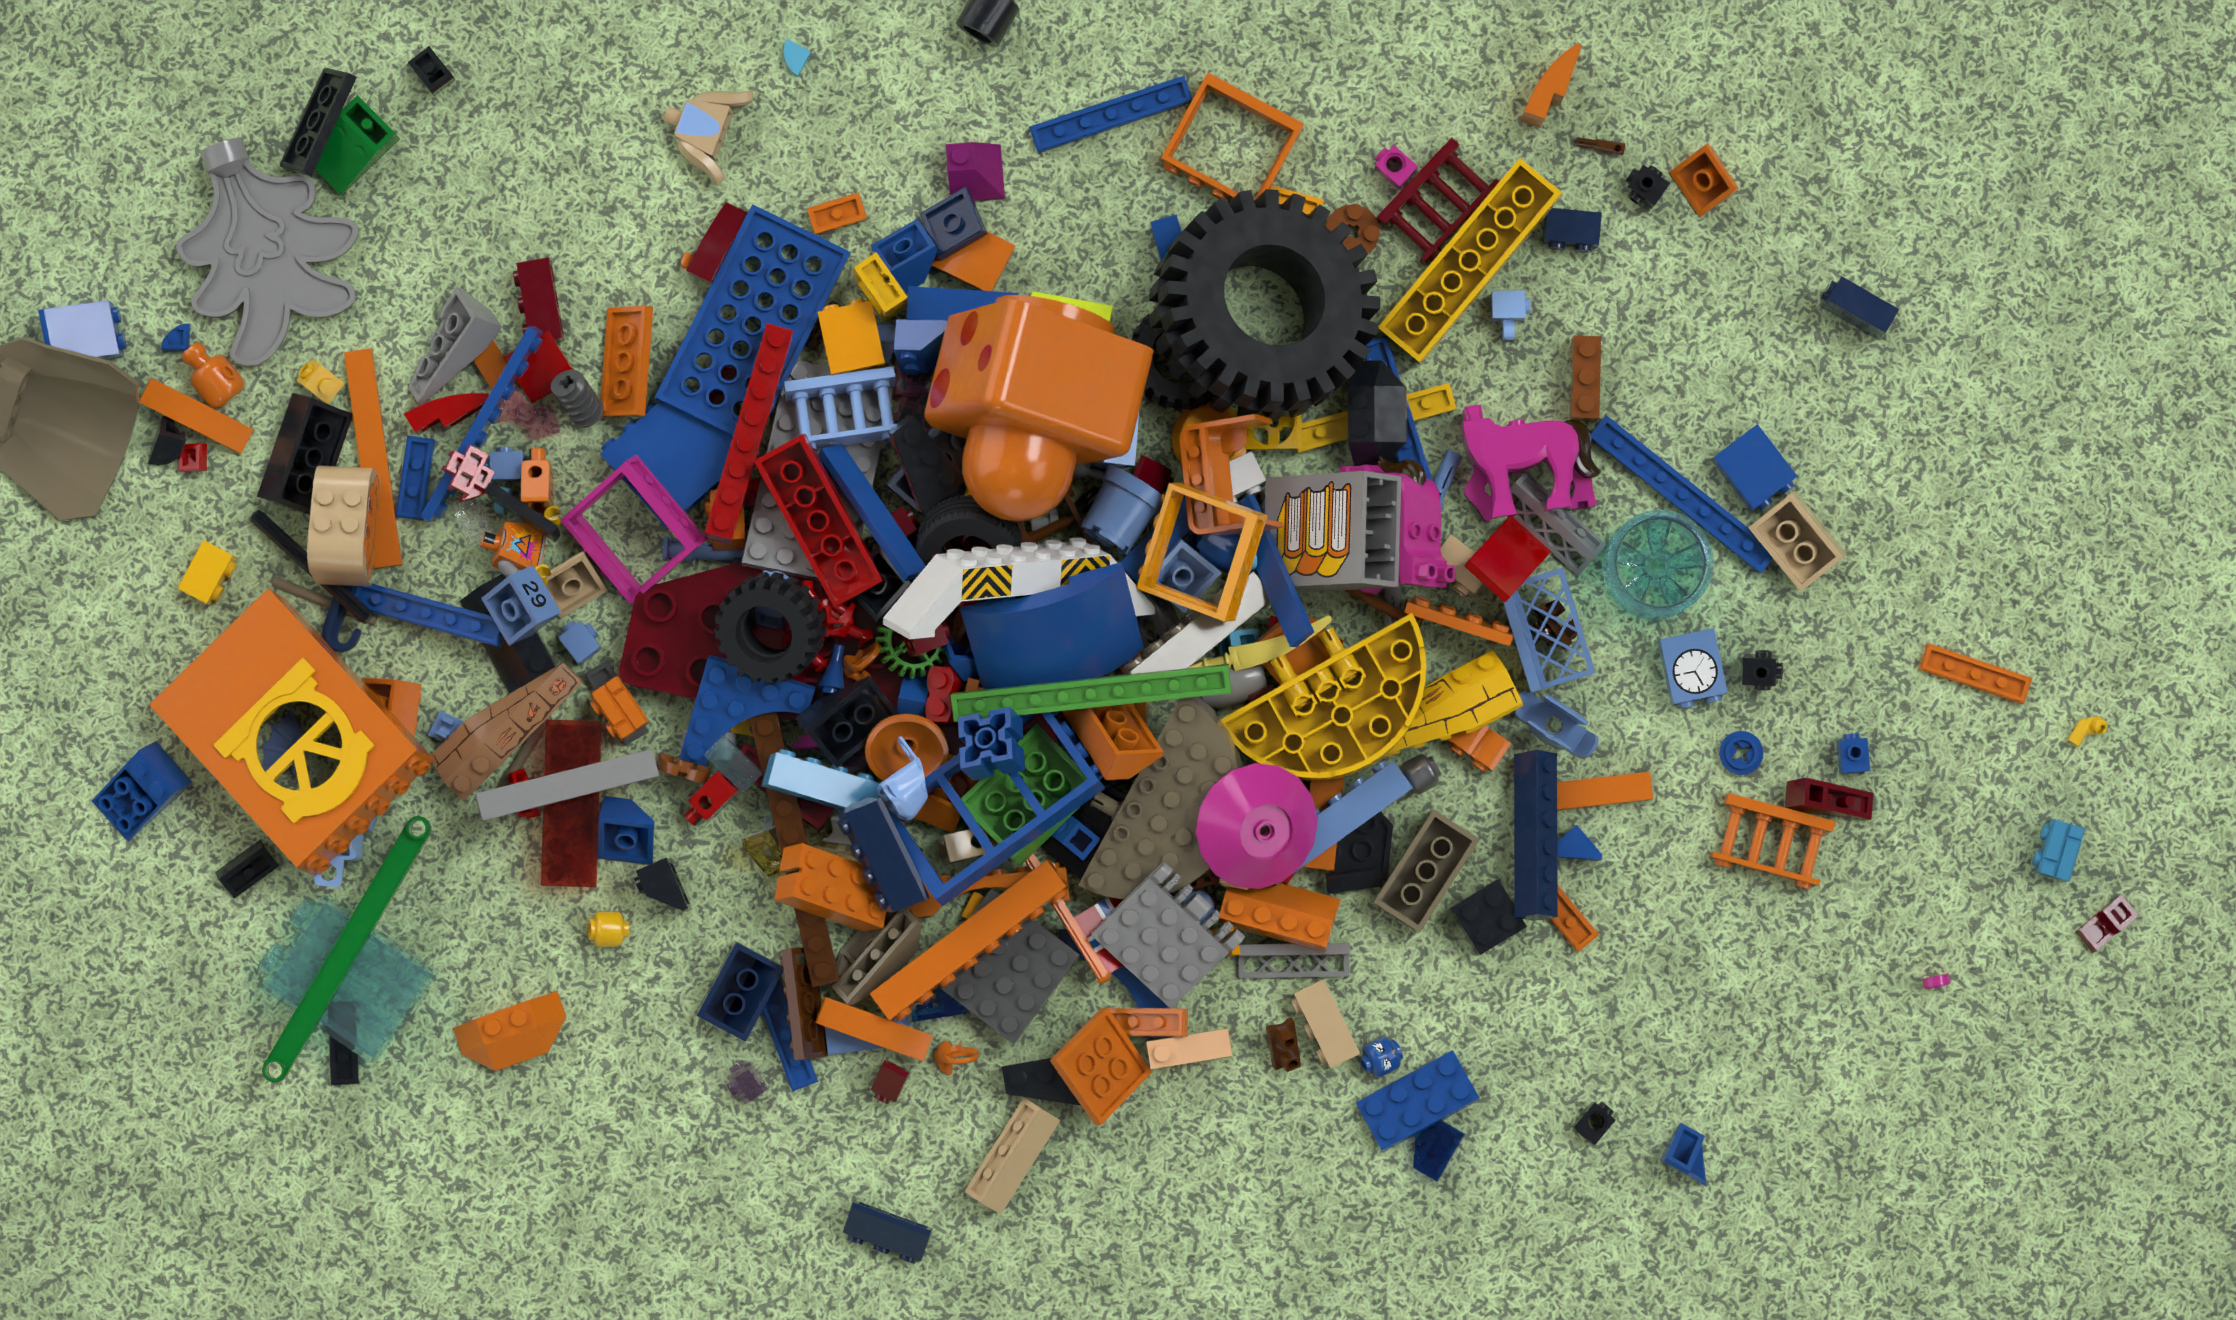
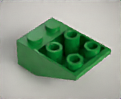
(354, 145)

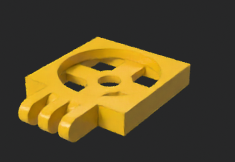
(1293, 442)

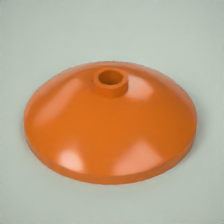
(886, 755)

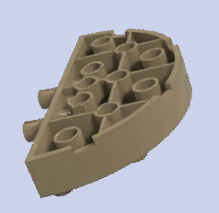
(1163, 805)

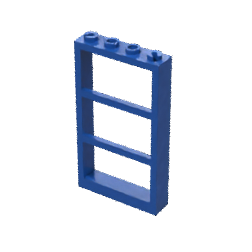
(997, 855)

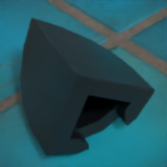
(167, 443)

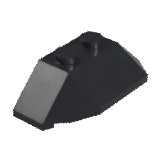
(1376, 413)

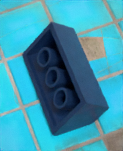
(882, 854)

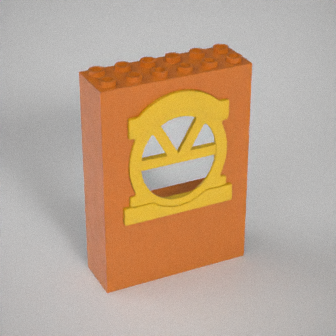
(243, 679)

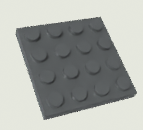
(1014, 979)

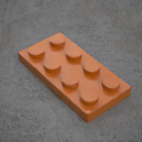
(626, 361)
(1469, 623)

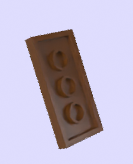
(803, 1005)

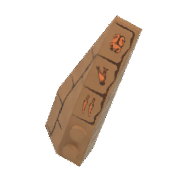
(499, 730)

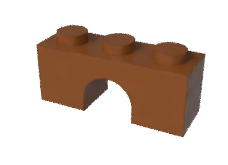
(1585, 378)

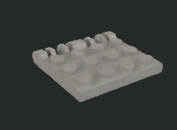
(1165, 939)

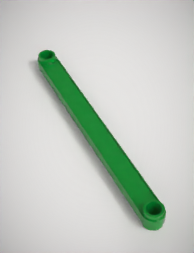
(346, 949)

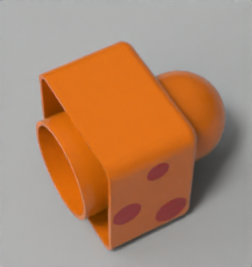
(1034, 397)

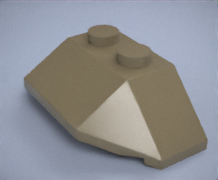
(876, 955)

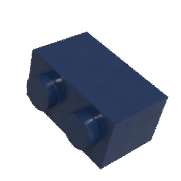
(1572, 229)

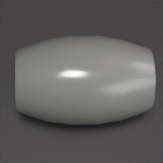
(1243, 684)

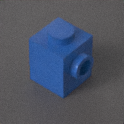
(1853, 754)

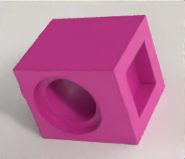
(1398, 178)

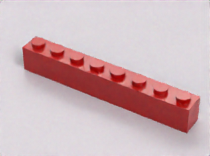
(748, 434)

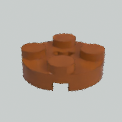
(1362, 218)
(683, 768)

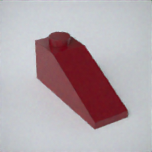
(1828, 799)

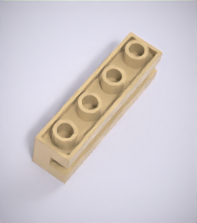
(1012, 1155)

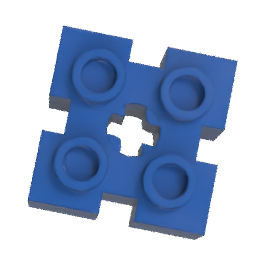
(991, 743)

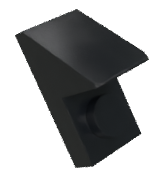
(431, 71)

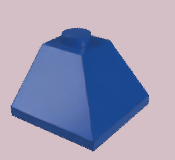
(907, 254)
(625, 832)

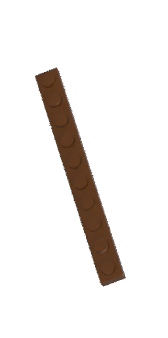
(790, 832)

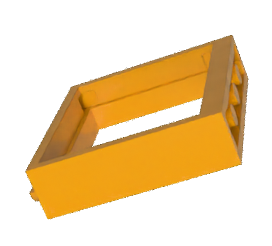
(1240, 566)

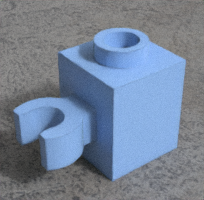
(1509, 307)

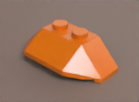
(513, 1032)

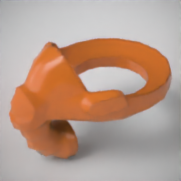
(857, 663)
(946, 1053)

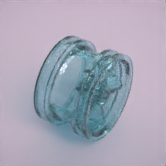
(1697, 555)

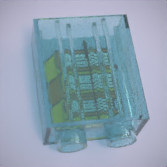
(376, 992)

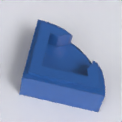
(177, 339)

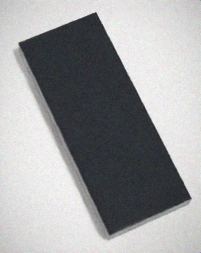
(1353, 879)

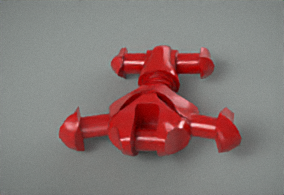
(838, 623)

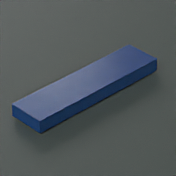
(798, 1072)

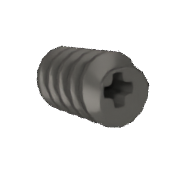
(577, 398)

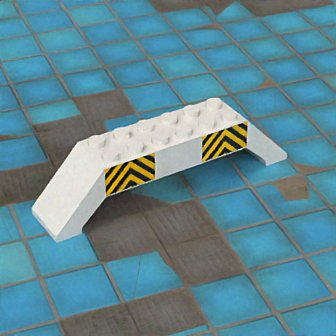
(995, 574)

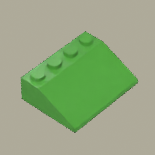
(1001, 806)

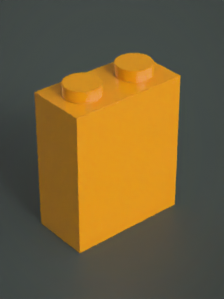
(851, 337)

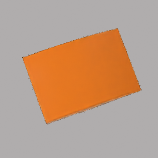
(1551, 87)
(978, 263)

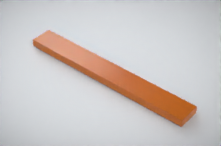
(373, 450)

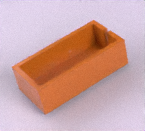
(828, 888)

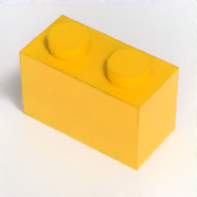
(208, 573)

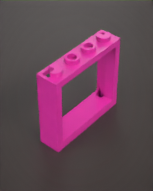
(661, 503)

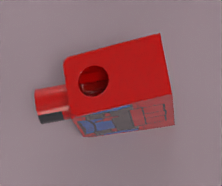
(721, 793)

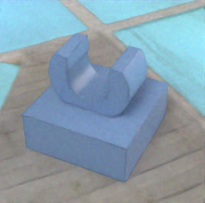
(444, 726)

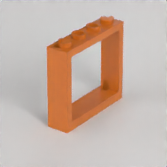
(1245, 101)

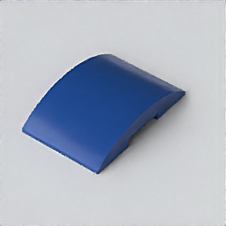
(1056, 633)

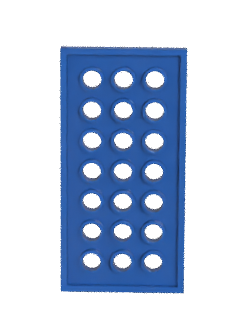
(721, 295)

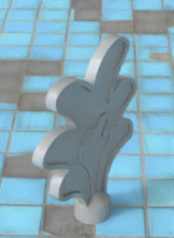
(261, 252)

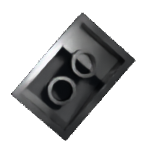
(845, 719)

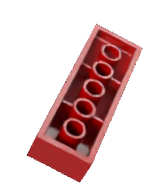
(818, 519)

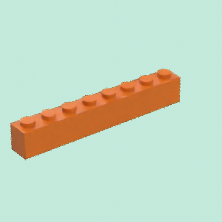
(970, 940)

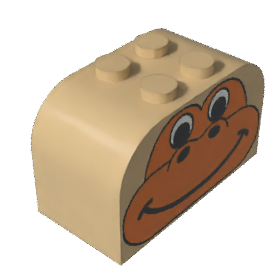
(343, 525)

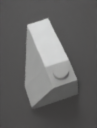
(461, 337)

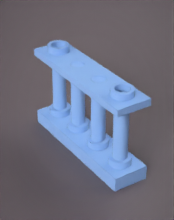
(853, 384)

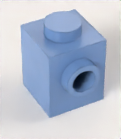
(506, 464)
(580, 640)

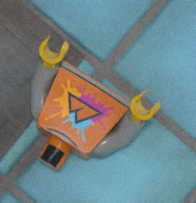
(519, 546)

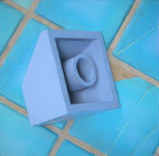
(1187, 571)

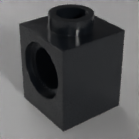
(1583, 1128)

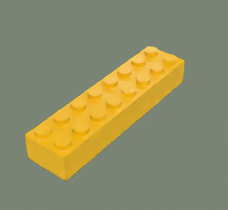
(1470, 261)

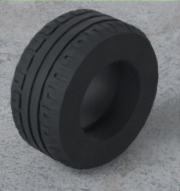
(962, 517)

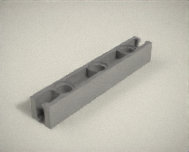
(566, 785)

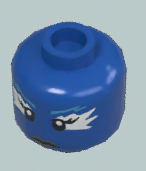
(1381, 1056)

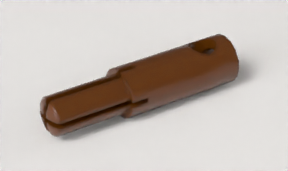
(1604, 145)

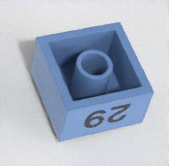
(521, 605)

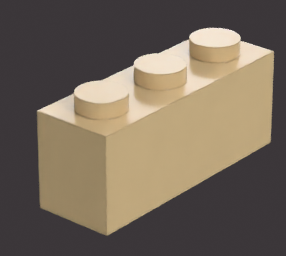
(1325, 1024)

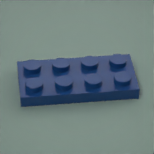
(1417, 1101)

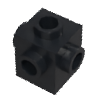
(1641, 194)
(1753, 676)

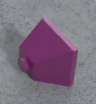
(977, 168)

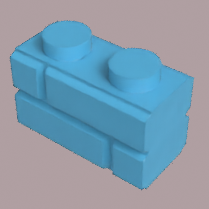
(2058, 850)

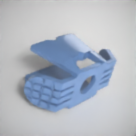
(1570, 738)

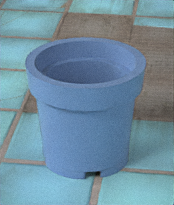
(1121, 510)

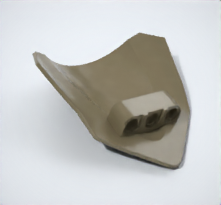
(63, 424)

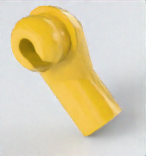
(2085, 727)

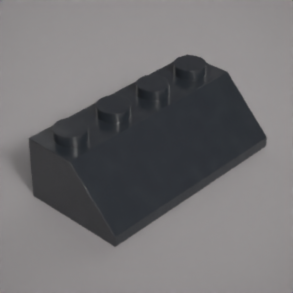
(307, 439)
(520, 661)

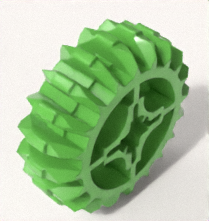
(892, 654)

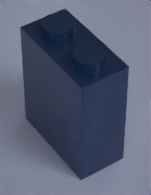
(1858, 307)

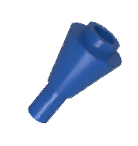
(833, 676)

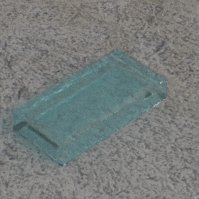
(733, 763)

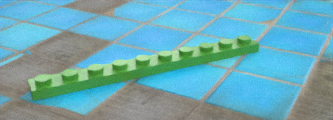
(1096, 691)

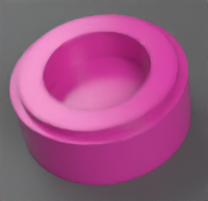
(1936, 981)

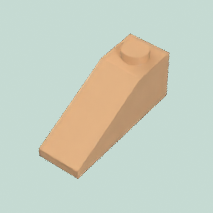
(1189, 1048)

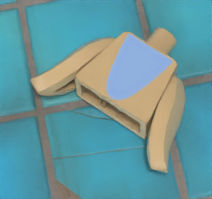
(704, 125)

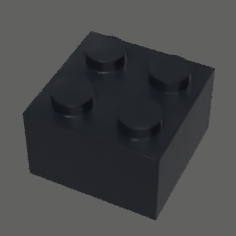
(1487, 917)

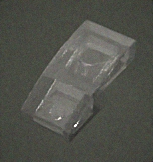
(470, 518)

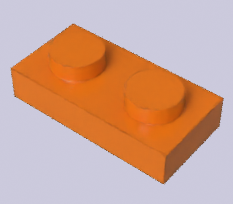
(837, 213)

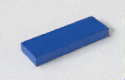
(415, 477)

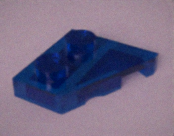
(1436, 1148)

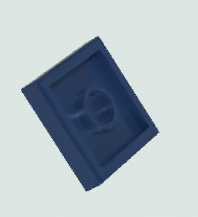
(953, 223)

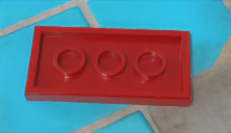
(1507, 558)

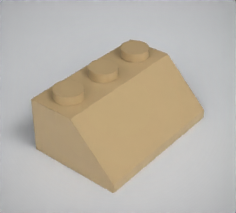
(1797, 541)

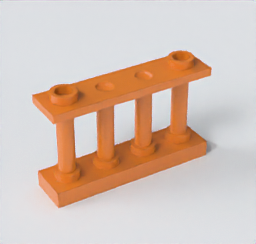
(1791, 820)

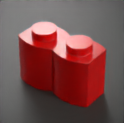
(940, 684)

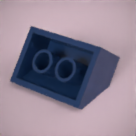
(740, 991)
(887, 1232)

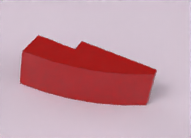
(447, 410)

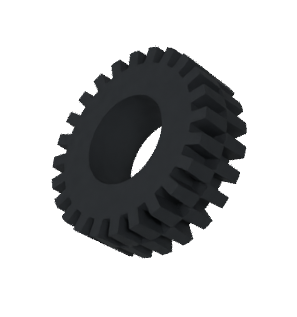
(1307, 258)

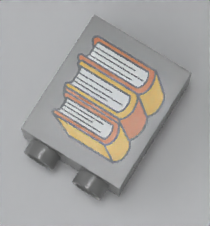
(1337, 529)

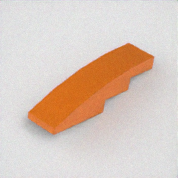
(195, 415)
(874, 1028)

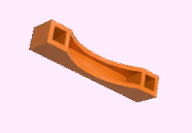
(996, 879)

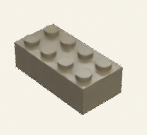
(1425, 871)

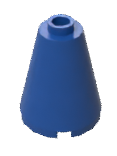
(1216, 549)

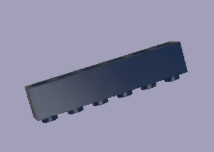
(1535, 835)

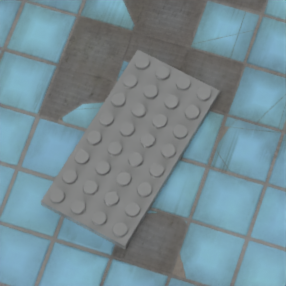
(770, 539)

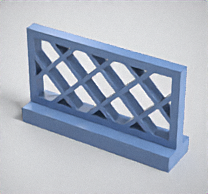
(1524, 639)

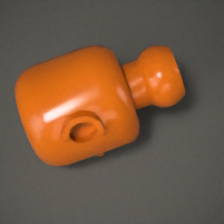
(213, 377)

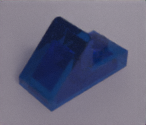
(946, 1007)

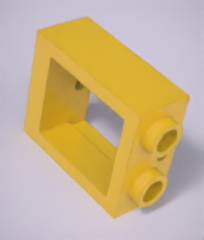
(885, 294)

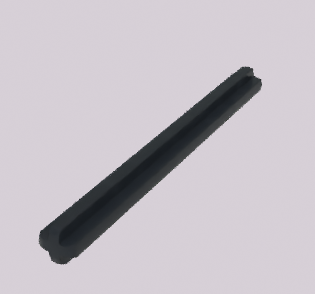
(299, 555)

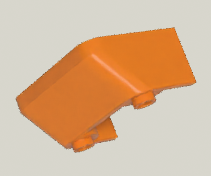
(1207, 468)

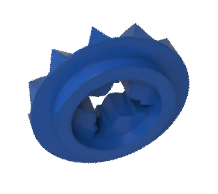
(1754, 754)

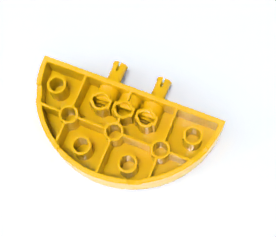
(1340, 711)

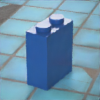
(1755, 469)

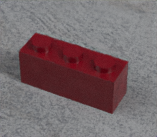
(539, 296)

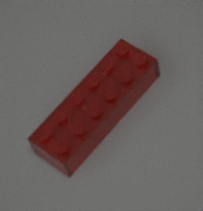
(571, 824)

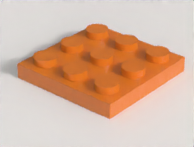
(1101, 1066)

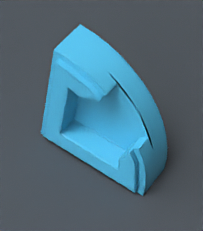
(795, 57)

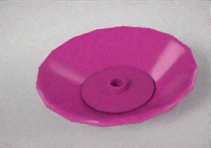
(1232, 823)

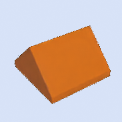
(1704, 180)

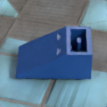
(141, 790)

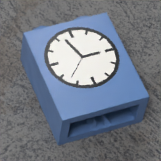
(1692, 668)

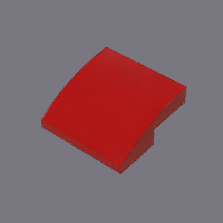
(542, 368)

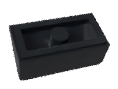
(246, 869)

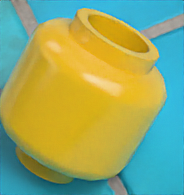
(607, 929)

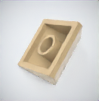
(574, 584)

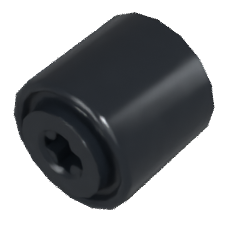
(987, 19)

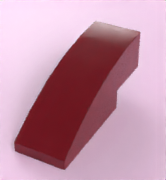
(716, 243)

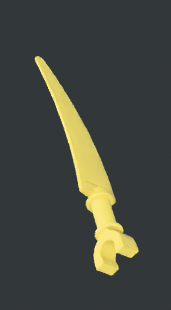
(1258, 652)

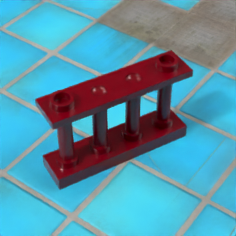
(1411, 195)

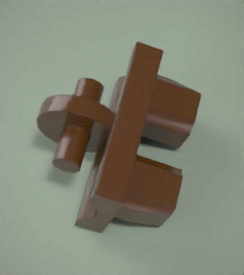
(1553, 626)
(1283, 1045)

